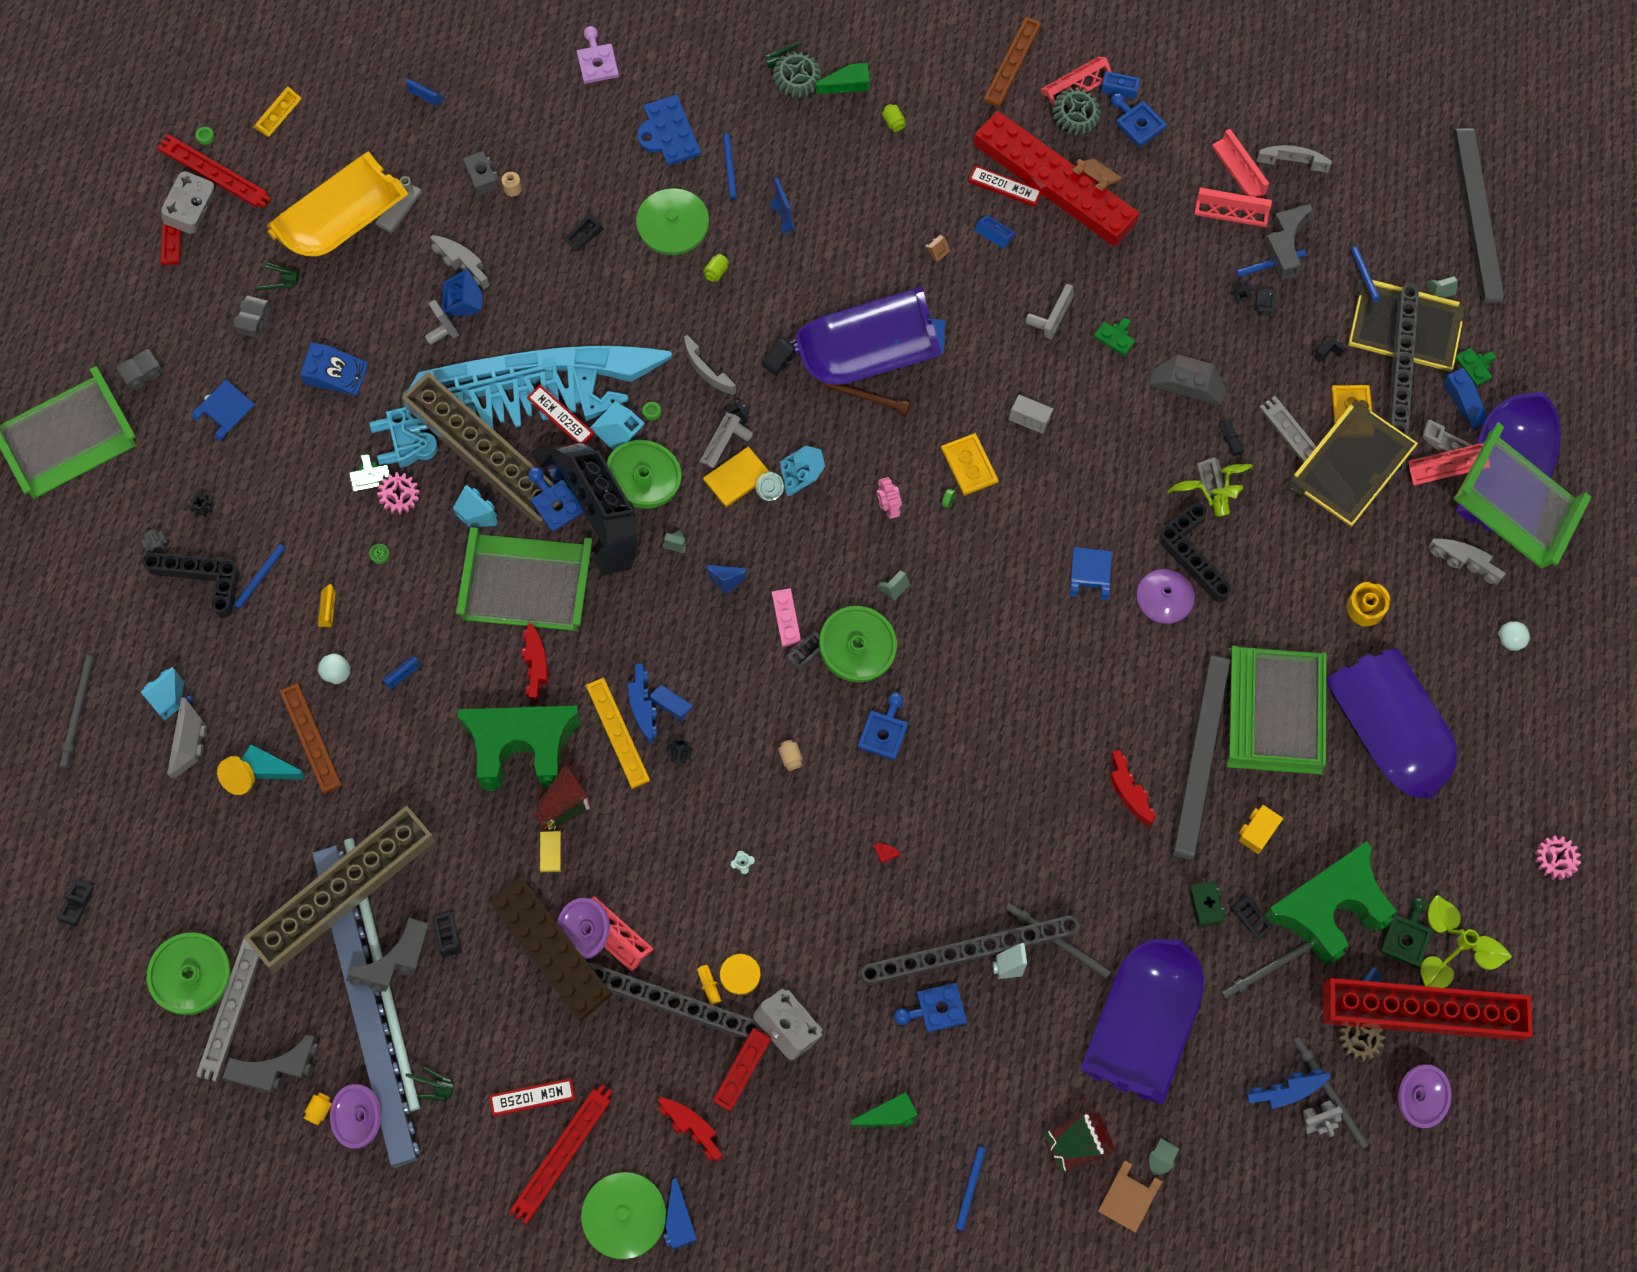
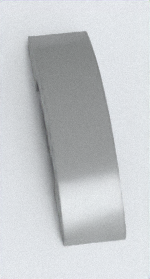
(1297, 154)
(721, 382)
(1441, 440)

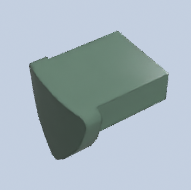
(1443, 288)
(675, 542)
(896, 585)
(1162, 1157)

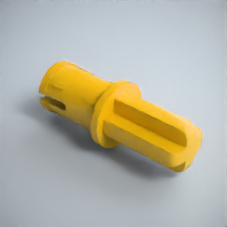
(709, 985)

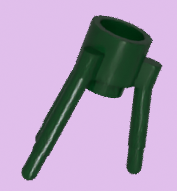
(771, 58)
(290, 277)
(443, 1087)

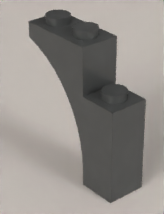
(1281, 243)
(400, 958)
(266, 1074)

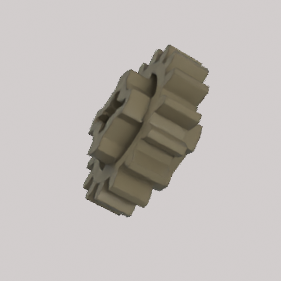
(1364, 1046)

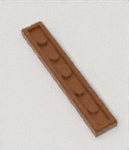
(1012, 62)
(310, 738)

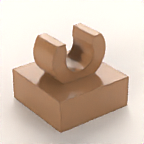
(938, 248)

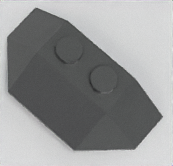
(1190, 379)

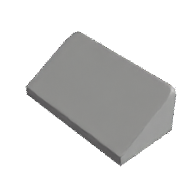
(1211, 475)

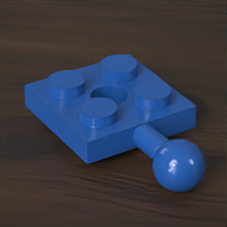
(1139, 113)
(556, 493)
(878, 722)
(932, 1018)

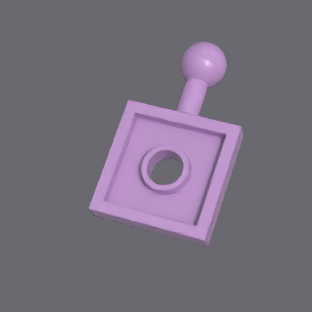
(596, 53)

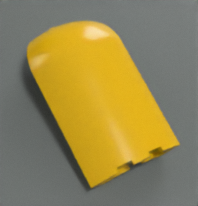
(337, 208)

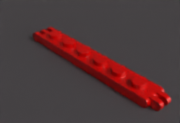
(214, 172)
(562, 1154)

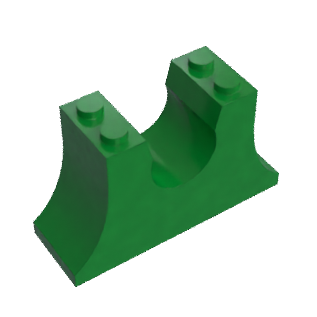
(512, 730)
(1341, 886)

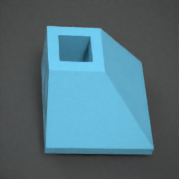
(617, 425)
(801, 468)
(474, 510)
(165, 693)

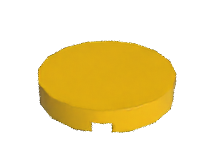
(235, 775)
(740, 974)

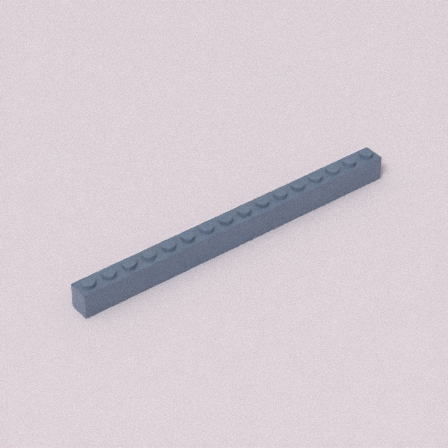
(372, 1032)

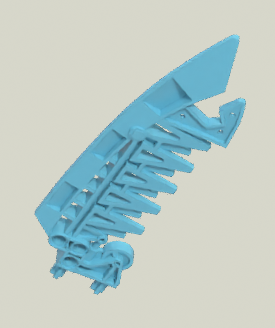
(519, 373)

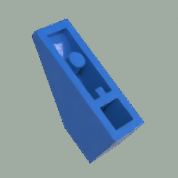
(1466, 398)
(678, 1224)

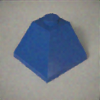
(461, 295)

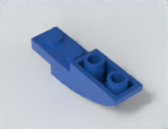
(642, 709)
(1297, 1088)

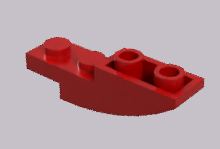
(534, 656)
(1132, 796)
(687, 1120)

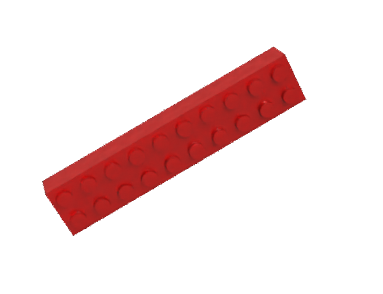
(1053, 175)
(1427, 1009)

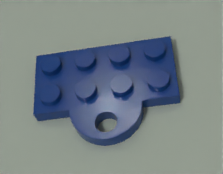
(668, 130)

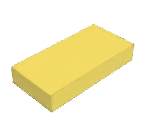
(550, 851)

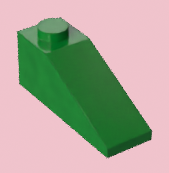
(848, 79)
(890, 1114)

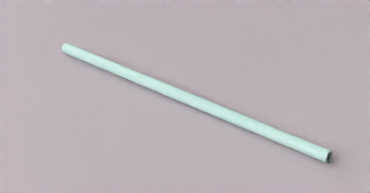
(388, 1000)

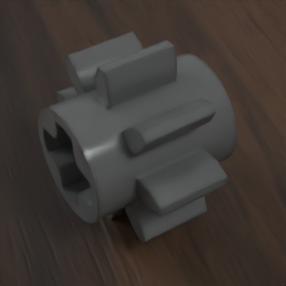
(154, 541)

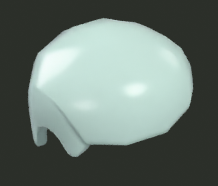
(768, 482)
(1514, 635)
(334, 668)

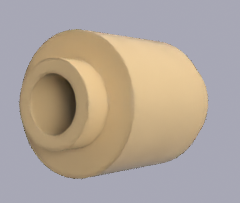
(511, 184)
(790, 755)

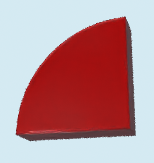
(885, 852)

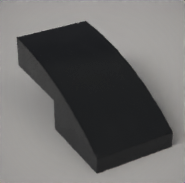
(75, 903)

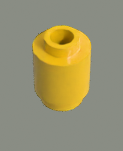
(317, 1108)

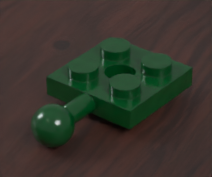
(1417, 933)

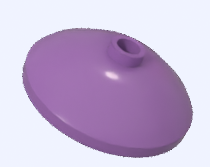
(1162, 606)
(576, 921)
(1432, 1096)
(355, 1116)

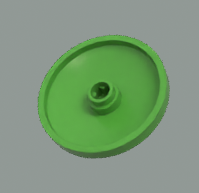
(672, 221)
(645, 473)
(857, 644)
(188, 973)
(623, 1215)

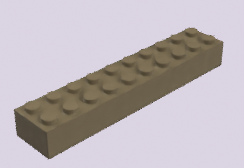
(476, 443)
(339, 889)

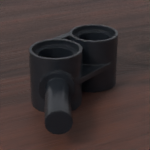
(781, 352)

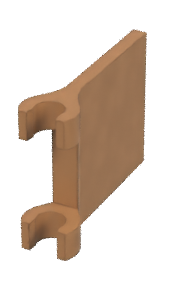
(1098, 172)
(1127, 1199)

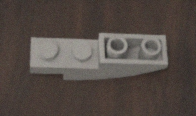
(459, 256)
(1459, 553)

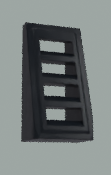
(587, 237)
(810, 654)
(1235, 908)
(451, 946)

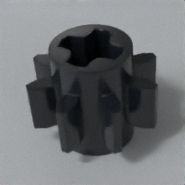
(1240, 286)
(204, 509)
(679, 751)

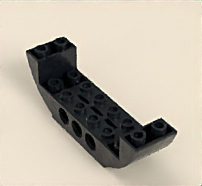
(600, 501)

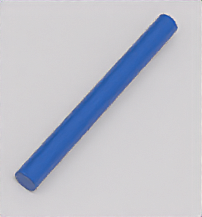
(729, 166)
(1263, 265)
(1365, 274)
(259, 576)
(970, 1188)

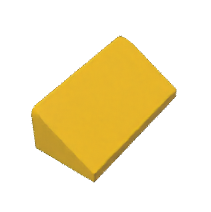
(326, 607)

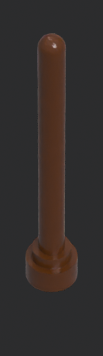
(900, 406)

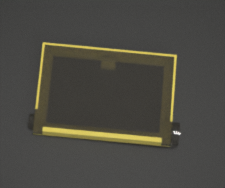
(1436, 326)
(1352, 463)

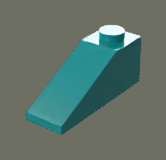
(269, 767)

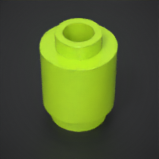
(893, 117)
(716, 268)

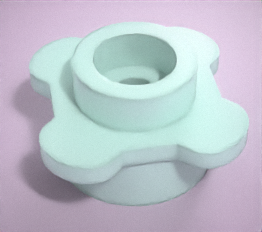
(741, 856)

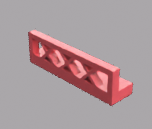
(1076, 75)
(1241, 165)
(1235, 202)
(1443, 464)
(623, 947)

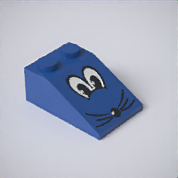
(333, 369)

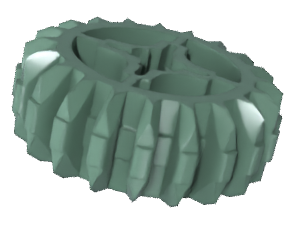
(791, 66)
(1076, 121)

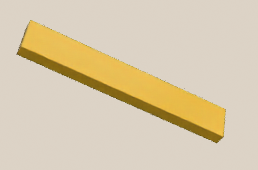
(617, 733)

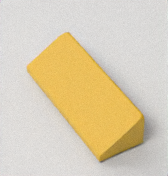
(276, 111)

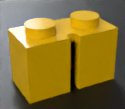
(1260, 829)

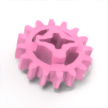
(390, 493)
(889, 497)
(1564, 862)

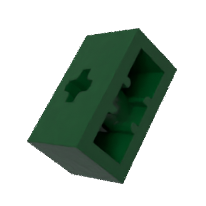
(1203, 914)

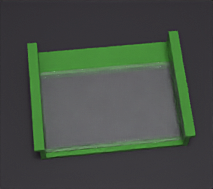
(65, 436)
(1520, 502)
(524, 581)
(1277, 710)

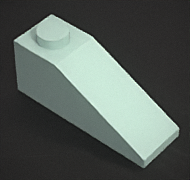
(1010, 962)

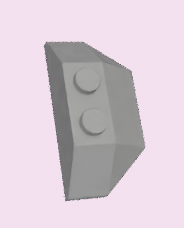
(187, 740)

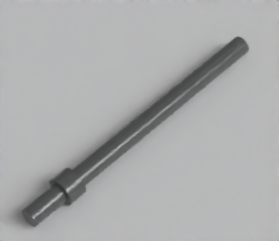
(68, 746)
(1024, 917)
(1241, 984)
(1308, 1056)

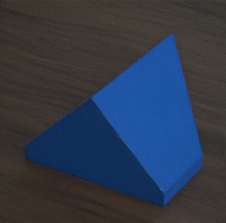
(726, 577)

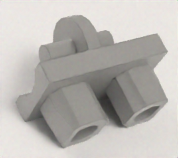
(1323, 1122)

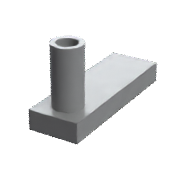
(393, 216)
(1050, 325)
(443, 330)
(728, 425)

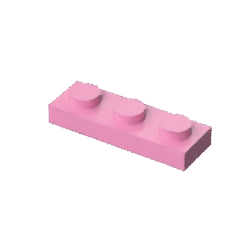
(786, 617)

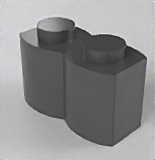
(252, 316)
(140, 369)

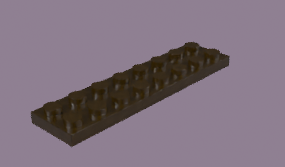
(551, 948)

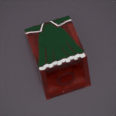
(562, 801)
(1079, 1142)

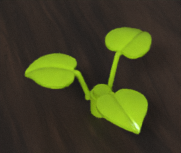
(1220, 501)
(1444, 917)

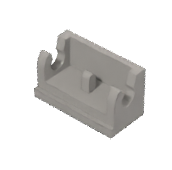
(1030, 414)

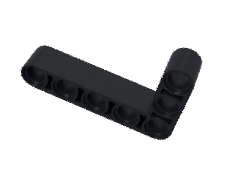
(1192, 554)
(199, 572)

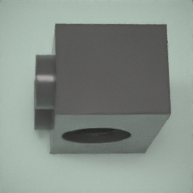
(477, 164)

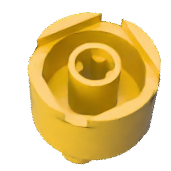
(1366, 594)

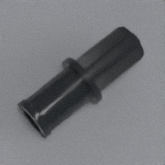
(1231, 437)

